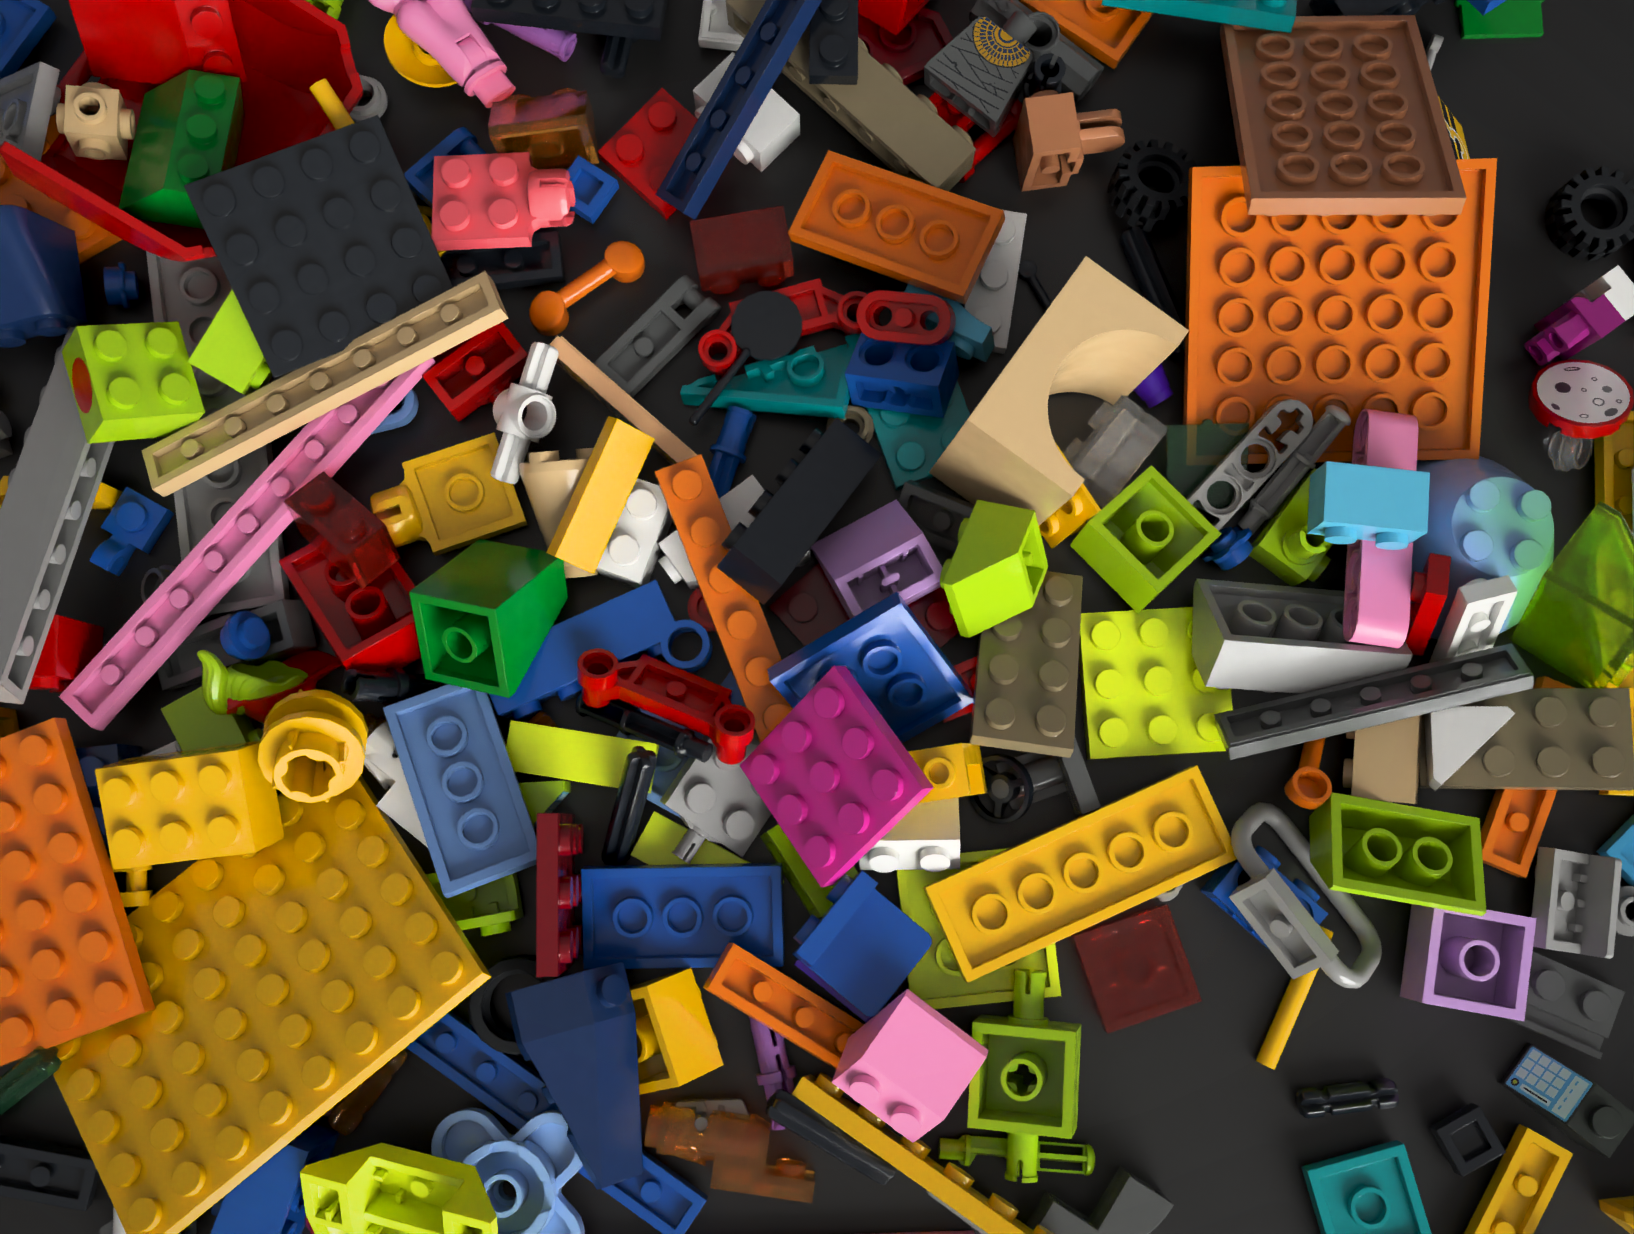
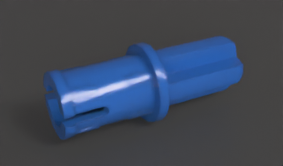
(730, 447)

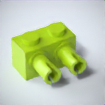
(1284, 541)

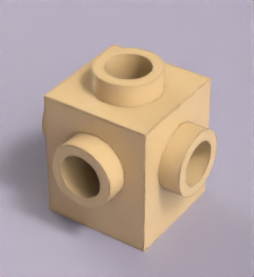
(96, 121)

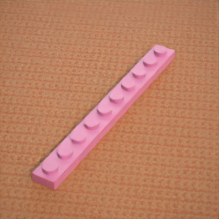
(226, 553)

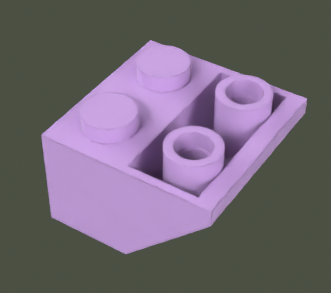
(877, 558)

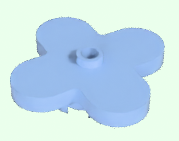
(532, 1160)

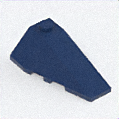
(586, 1052)

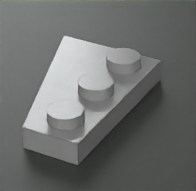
(26, 107)

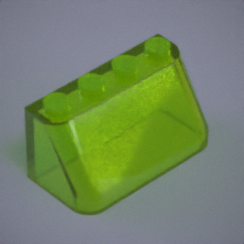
(1586, 604)

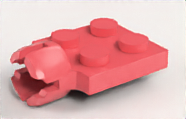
(496, 201)

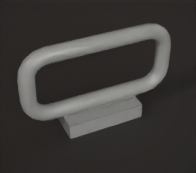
(1283, 919)

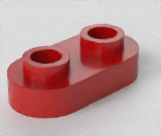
(907, 319)

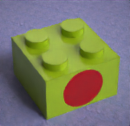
(132, 380)

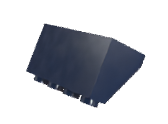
(37, 277)

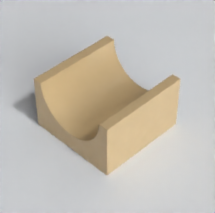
(1089, 341)

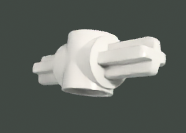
(510, 406)

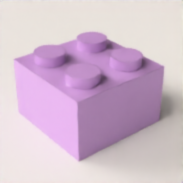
(1469, 961)

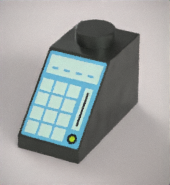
(1568, 1100)

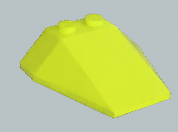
(395, 1193)

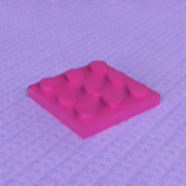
(835, 776)

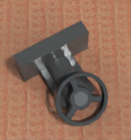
(1033, 779)

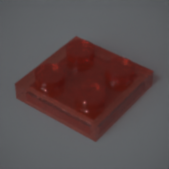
(1136, 968)

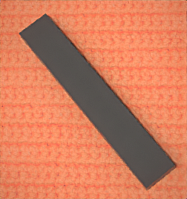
(1373, 701)

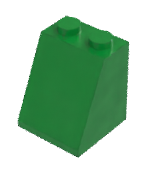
(487, 615)

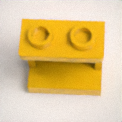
(952, 770)

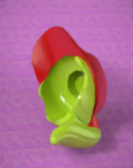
(260, 687)

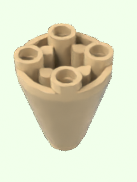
(550, 488)

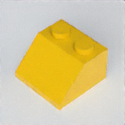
(672, 1032)

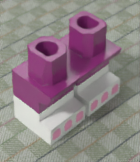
(1584, 318)

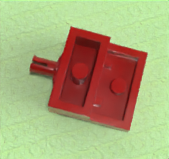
(476, 370)

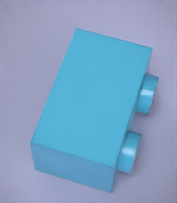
(1368, 504)

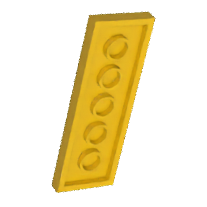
(1080, 873)

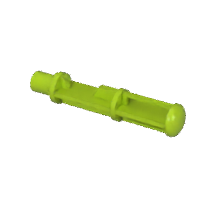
(969, 1146)

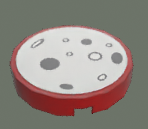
(1581, 398)

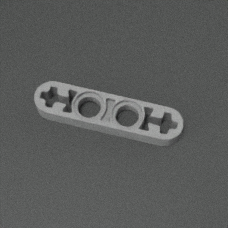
(1245, 482)

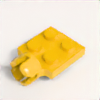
(450, 499)

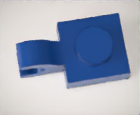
(133, 525)

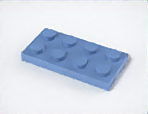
(462, 787)

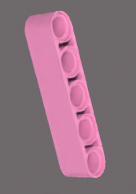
(1378, 578)

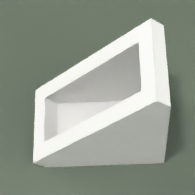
(1456, 735)

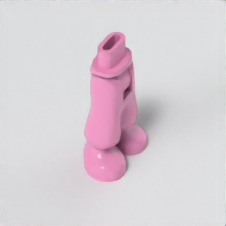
(455, 42)

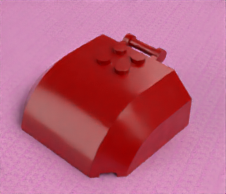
(283, 54)

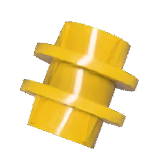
(313, 745)

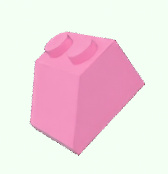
(908, 1065)

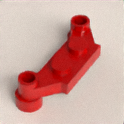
(819, 311)
(670, 695)

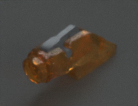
(732, 1139)

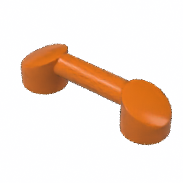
(549, 309)
(1309, 785)

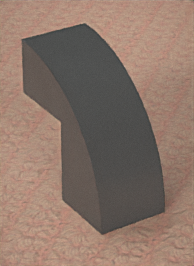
(1124, 1208)

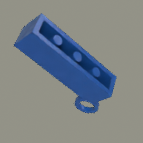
(626, 626)

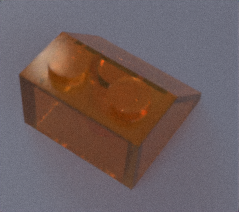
(547, 127)

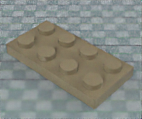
(1031, 674)
(1552, 743)

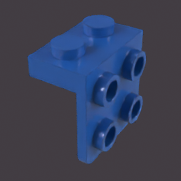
(861, 944)

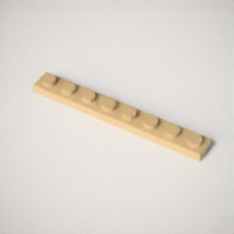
(324, 384)

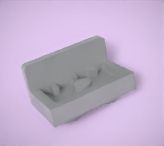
(1576, 902)

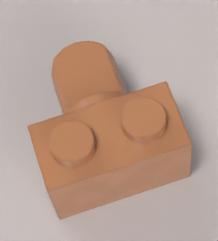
(1055, 138)

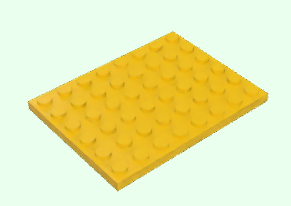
(272, 1002)

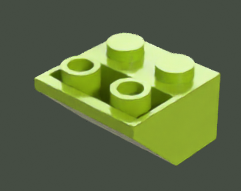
(994, 567)

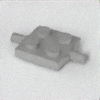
(716, 804)

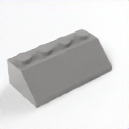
(1279, 639)

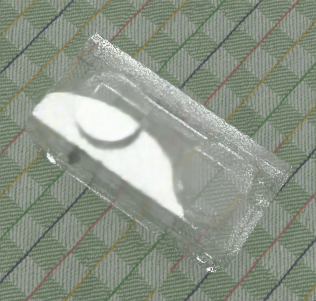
(1115, 448)

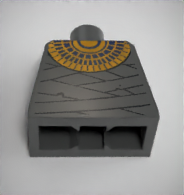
(984, 69)

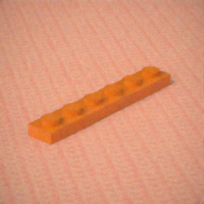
(732, 609)

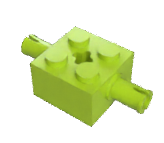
(998, 1095)

